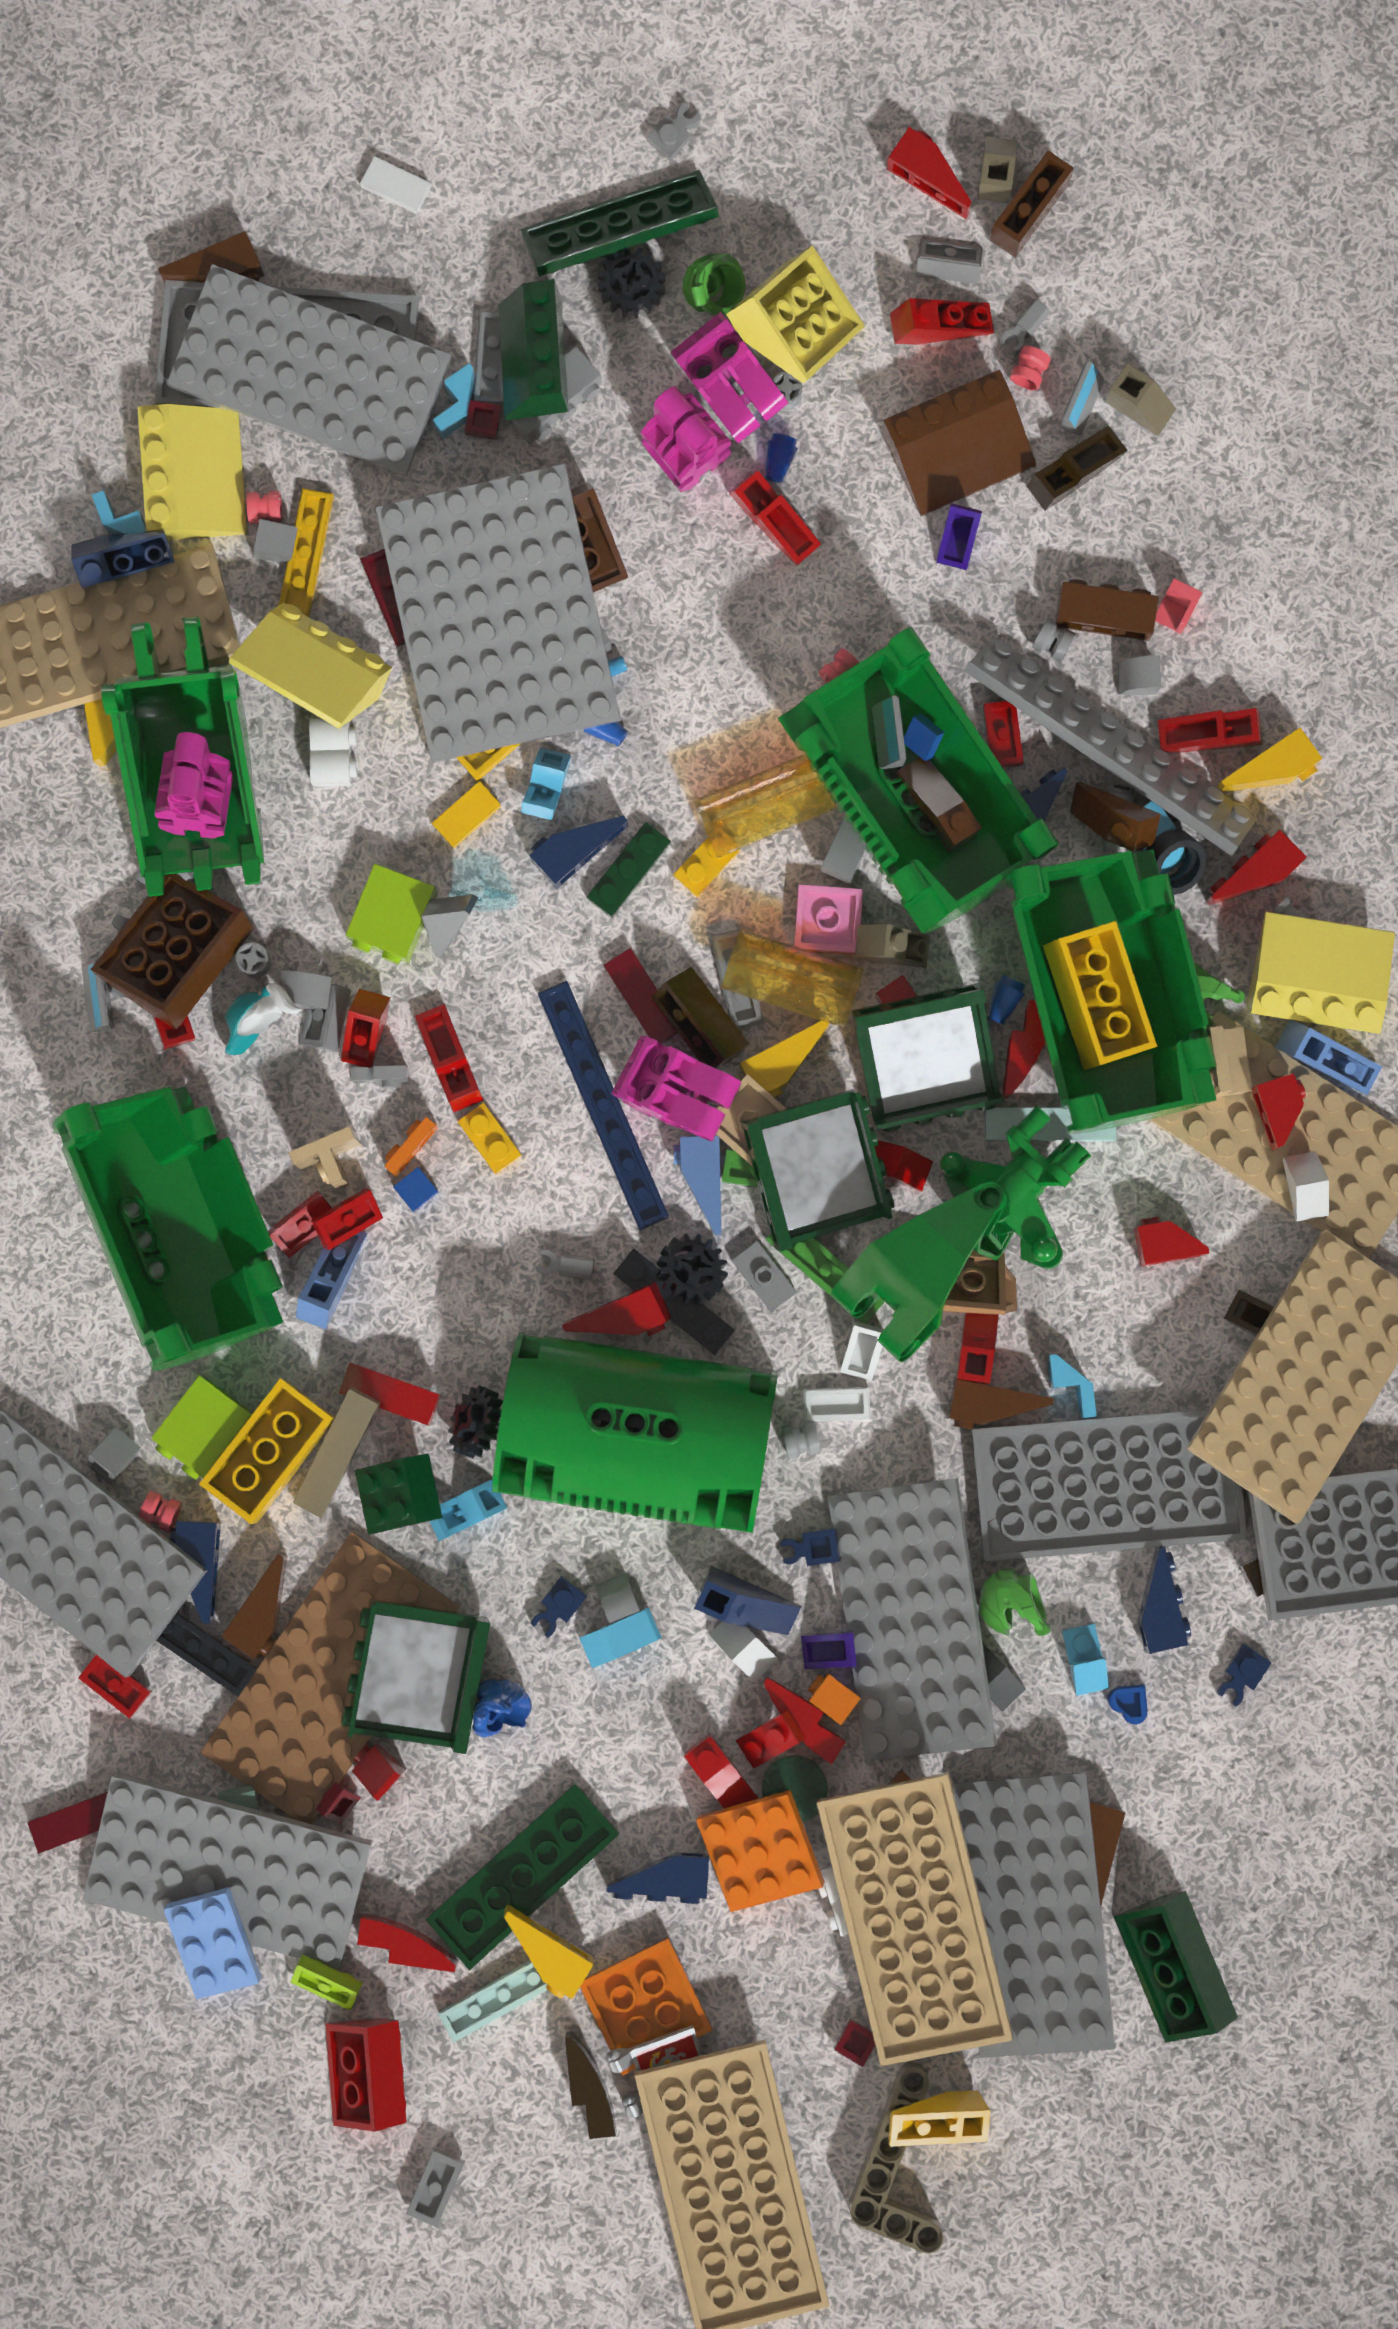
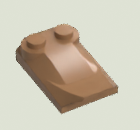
(983, 1287)

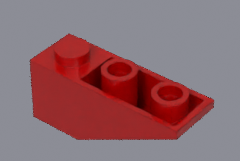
(939, 320)
(1266, 868)
(977, 1348)

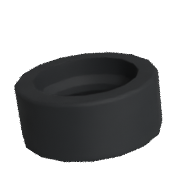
(1193, 865)

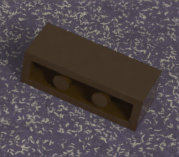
(700, 1019)

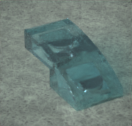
(491, 901)

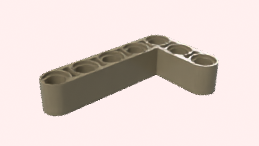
(889, 2162)

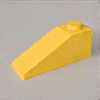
(1278, 765)
(779, 1063)
(554, 1958)
(941, 2120)

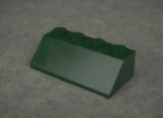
(533, 351)
(1176, 1968)

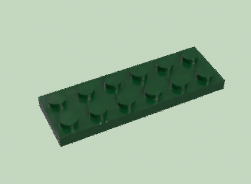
(619, 223)
(522, 1875)

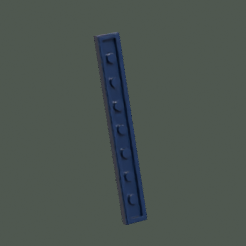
(603, 1106)

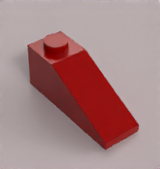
(924, 167)
(628, 1315)
(719, 1773)

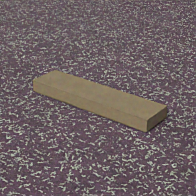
(336, 1452)

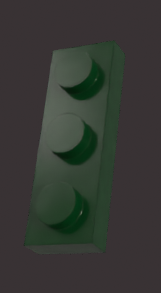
(628, 870)

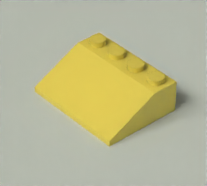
(797, 316)
(192, 471)
(312, 665)
(1321, 972)

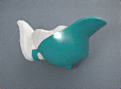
(253, 1013)

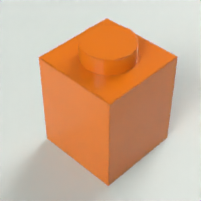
(832, 1697)

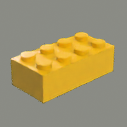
(1099, 995)
(267, 1451)

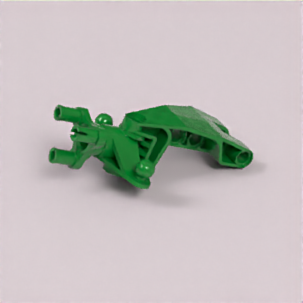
(923, 1257)

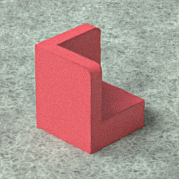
(1177, 605)

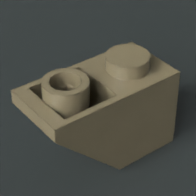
(997, 169)
(1140, 399)
(891, 945)

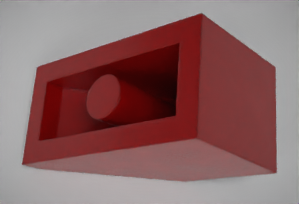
(365, 1028)
(1279, 1107)
(1165, 1242)
(377, 1770)

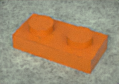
(401, 1155)

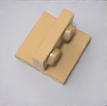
(1232, 1069)
(748, 1103)
(325, 1154)

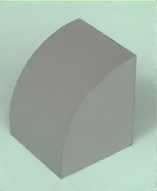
(274, 541)
(1139, 676)
(307, 989)
(113, 1456)
(617, 1598)

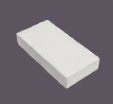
(395, 185)
(837, 1404)

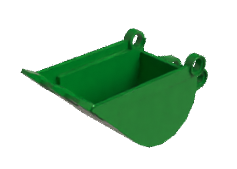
(145, 720)

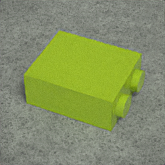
(390, 914)
(200, 1427)

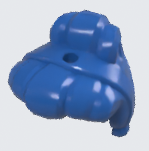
(500, 1704)

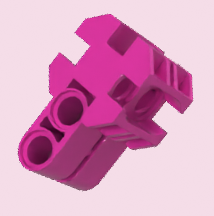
(706, 348)
(684, 439)
(193, 788)
(660, 1082)

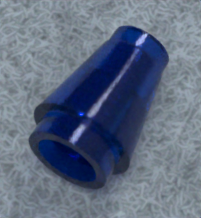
(779, 457)

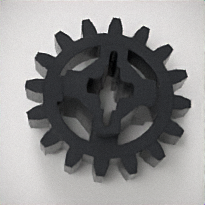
(643, 286)
(686, 1271)
(475, 1422)

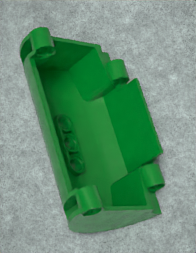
(839, 739)
(1131, 891)
(173, 1222)
(696, 1478)

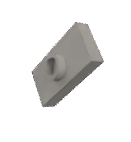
(764, 1276)

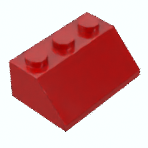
(366, 2074)

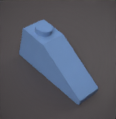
(1328, 1056)
(701, 1172)
(328, 1281)

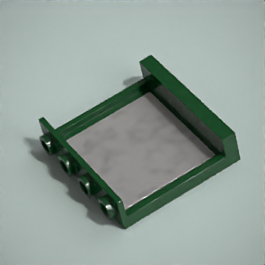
(927, 1057)
(817, 1168)
(416, 1674)

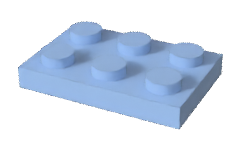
(212, 1943)

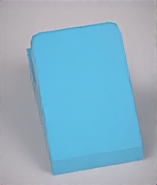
(1085, 1659)

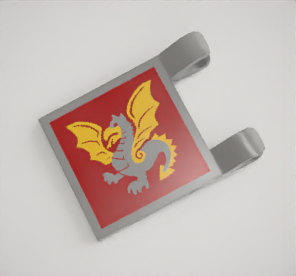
(653, 2053)

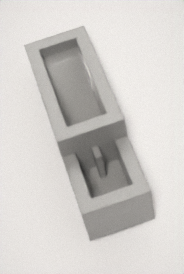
(844, 854)

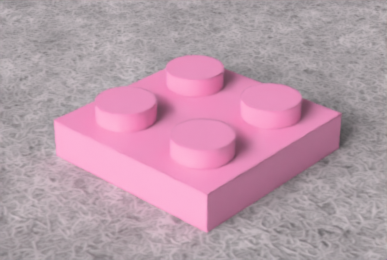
(828, 919)

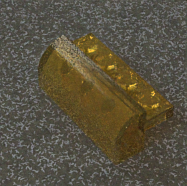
(762, 805)
(792, 978)

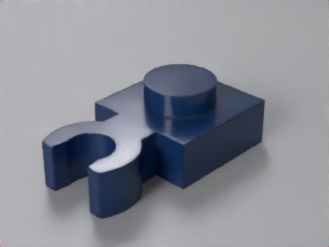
(817, 1548)
(561, 1602)
(1246, 1670)

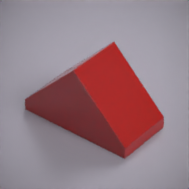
(904, 1165)

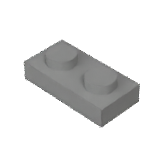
(435, 2187)

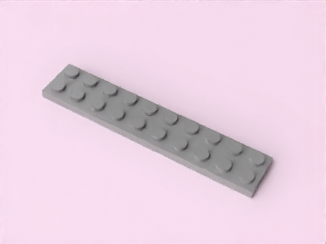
(1111, 745)

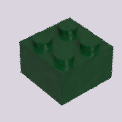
(398, 1493)

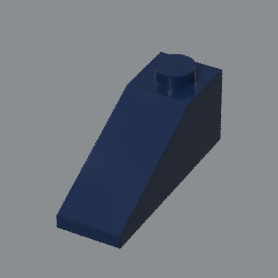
(571, 849)
(201, 1543)

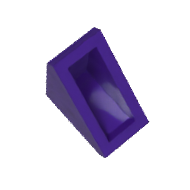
(959, 536)
(829, 1650)

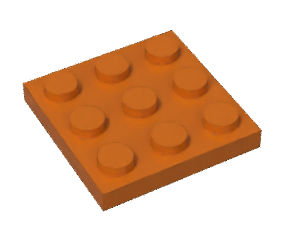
(760, 1851)
(644, 1998)

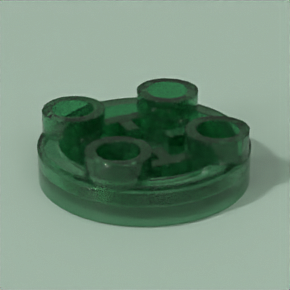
(801, 1777)

